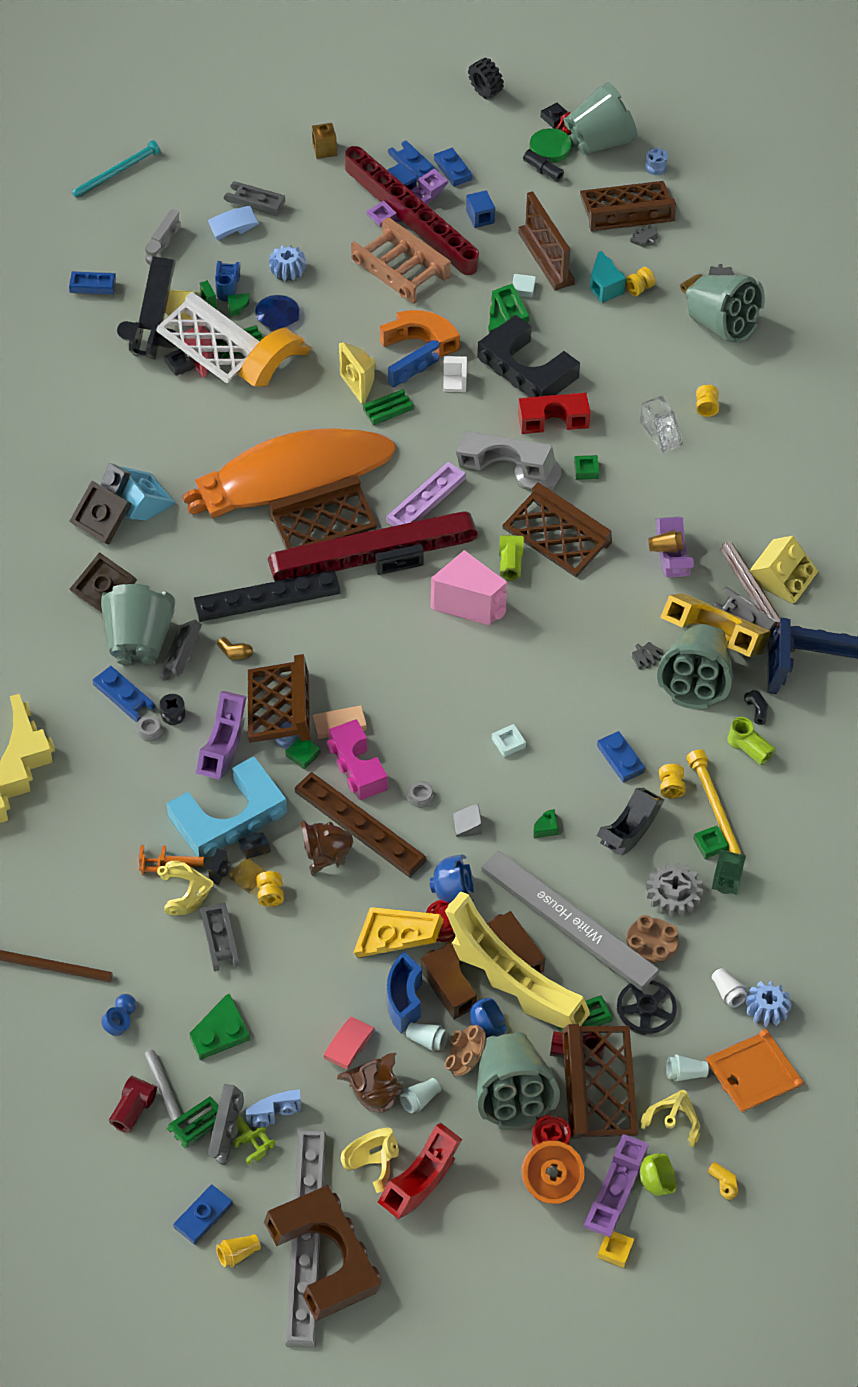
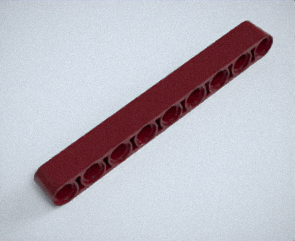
(412, 210)
(361, 548)

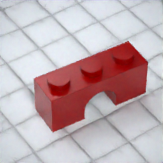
(570, 408)

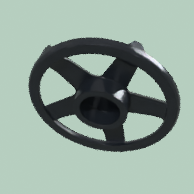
(647, 1006)

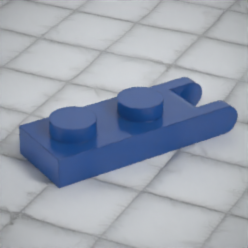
(411, 159)
(413, 363)
(122, 692)

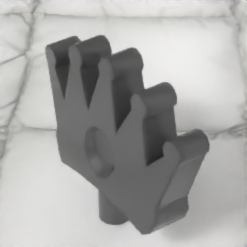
(644, 236)
(720, 270)
(646, 654)

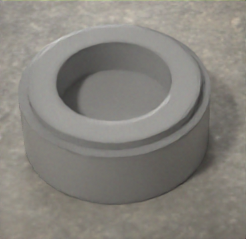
(149, 728)
(420, 794)

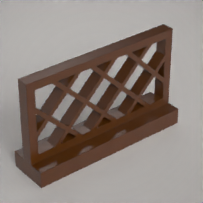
(624, 214)
(546, 244)
(320, 497)
(571, 517)
(300, 704)
(576, 1081)

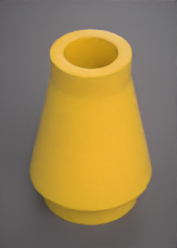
(237, 1249)

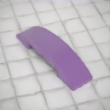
(428, 189)
(616, 1186)

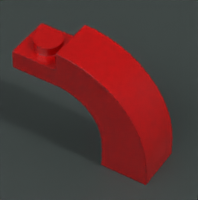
(423, 1175)

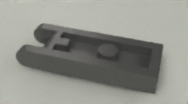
(256, 198)
(744, 609)
(181, 649)
(219, 935)
(226, 1123)

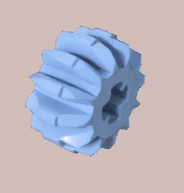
(287, 263)
(777, 1006)

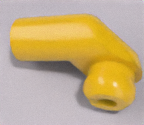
(727, 1180)

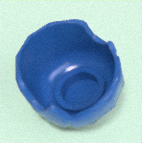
(489, 1017)

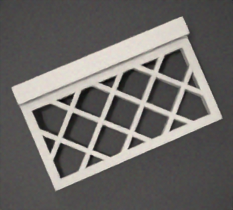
(219, 327)

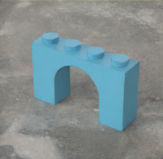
(207, 833)

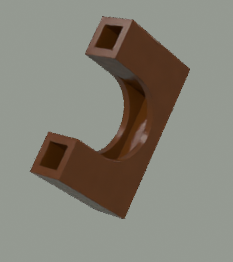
(443, 966)
(322, 1214)

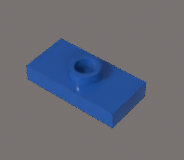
(92, 282)
(203, 1214)

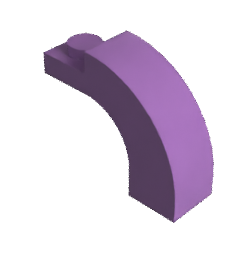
(674, 563)
(225, 737)

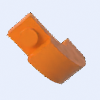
(422, 326)

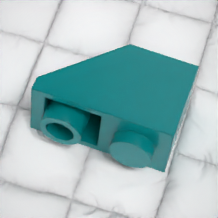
(606, 279)

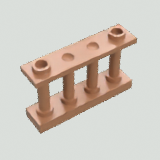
(405, 243)

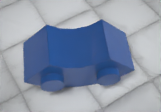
(402, 984)

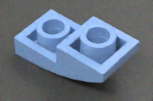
(235, 220)
(262, 1113)

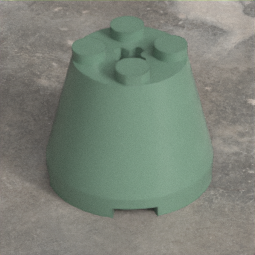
(601, 122)
(726, 304)
(136, 622)
(697, 667)
(514, 1083)

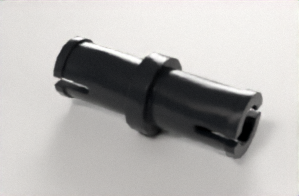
(543, 165)

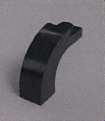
(632, 823)

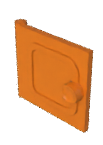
(759, 1069)

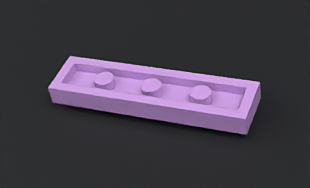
(427, 495)

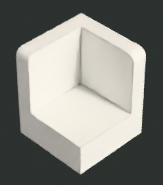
(454, 374)

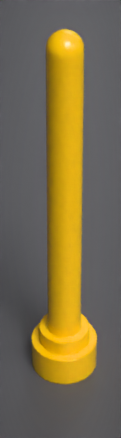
(698, 762)

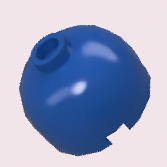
(451, 878)

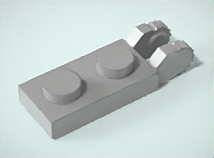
(162, 236)

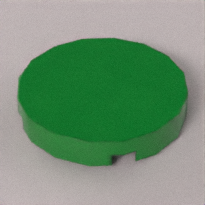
(551, 144)

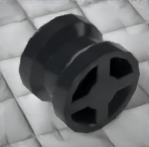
(173, 715)

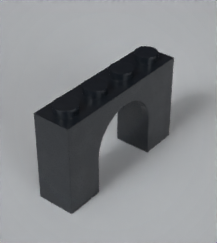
(544, 380)

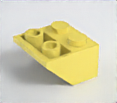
(784, 569)

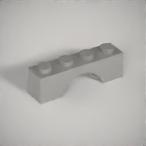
(480, 450)

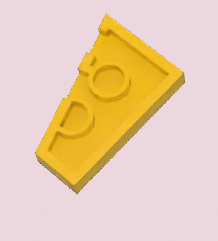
(396, 930)

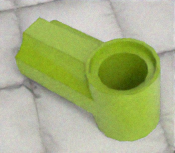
(511, 552)
(750, 740)

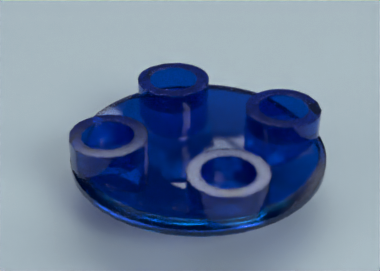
(277, 311)

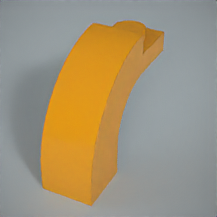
(269, 354)

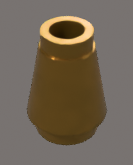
(666, 542)

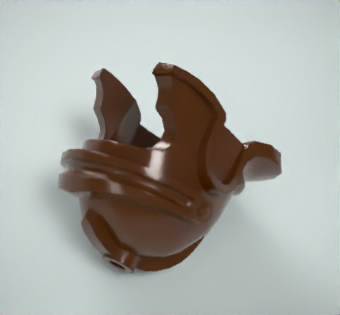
(325, 844)
(375, 1083)

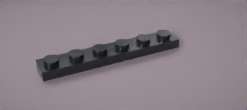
(267, 595)

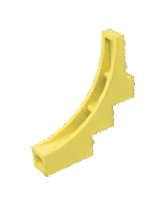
(25, 752)
(506, 971)

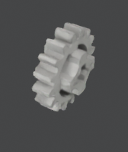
(674, 889)

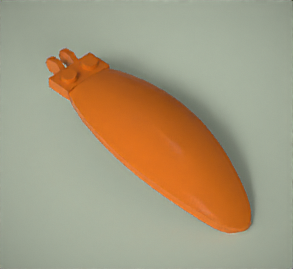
(288, 467)

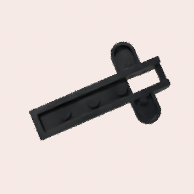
(152, 310)

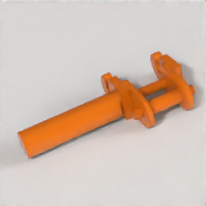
(163, 859)

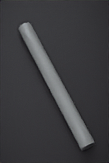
(163, 1087)

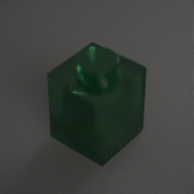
(728, 872)

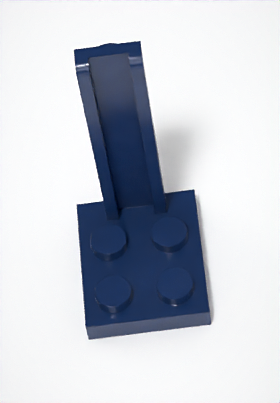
(796, 637)

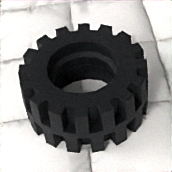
(485, 78)

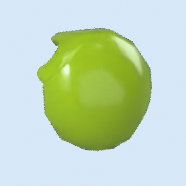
(658, 1174)

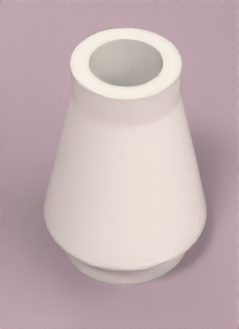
(730, 989)

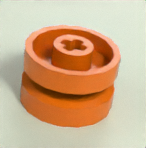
(569, 1172)

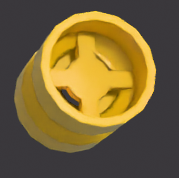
(641, 280)
(707, 400)
(672, 783)
(270, 891)

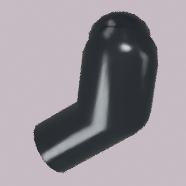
(754, 697)

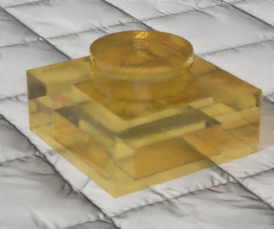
(246, 874)

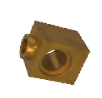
(324, 140)

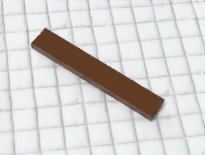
(360, 824)

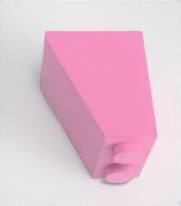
(469, 590)

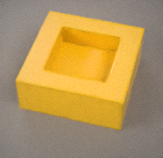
(616, 1249)

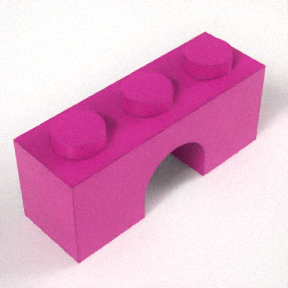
(364, 776)

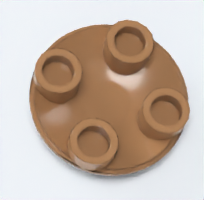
(653, 939)
(465, 1050)

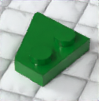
(504, 306)
(219, 1029)

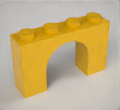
(742, 635)

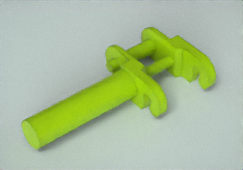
(249, 1136)

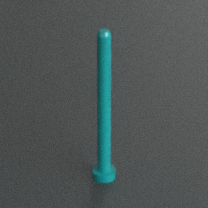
(153, 148)

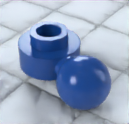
(117, 1018)

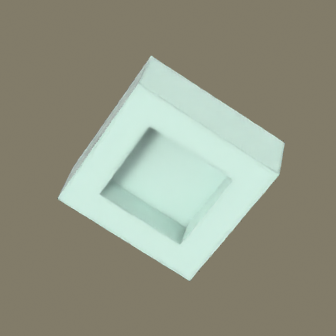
(524, 285)
(508, 740)

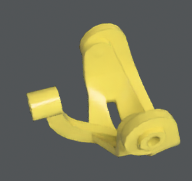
(198, 882)
(676, 1101)
(358, 1153)

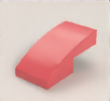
(348, 1042)

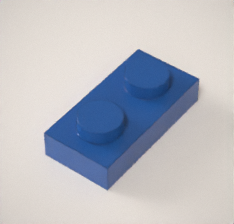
(452, 167)
(620, 756)

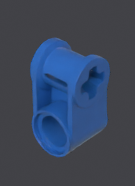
(226, 279)

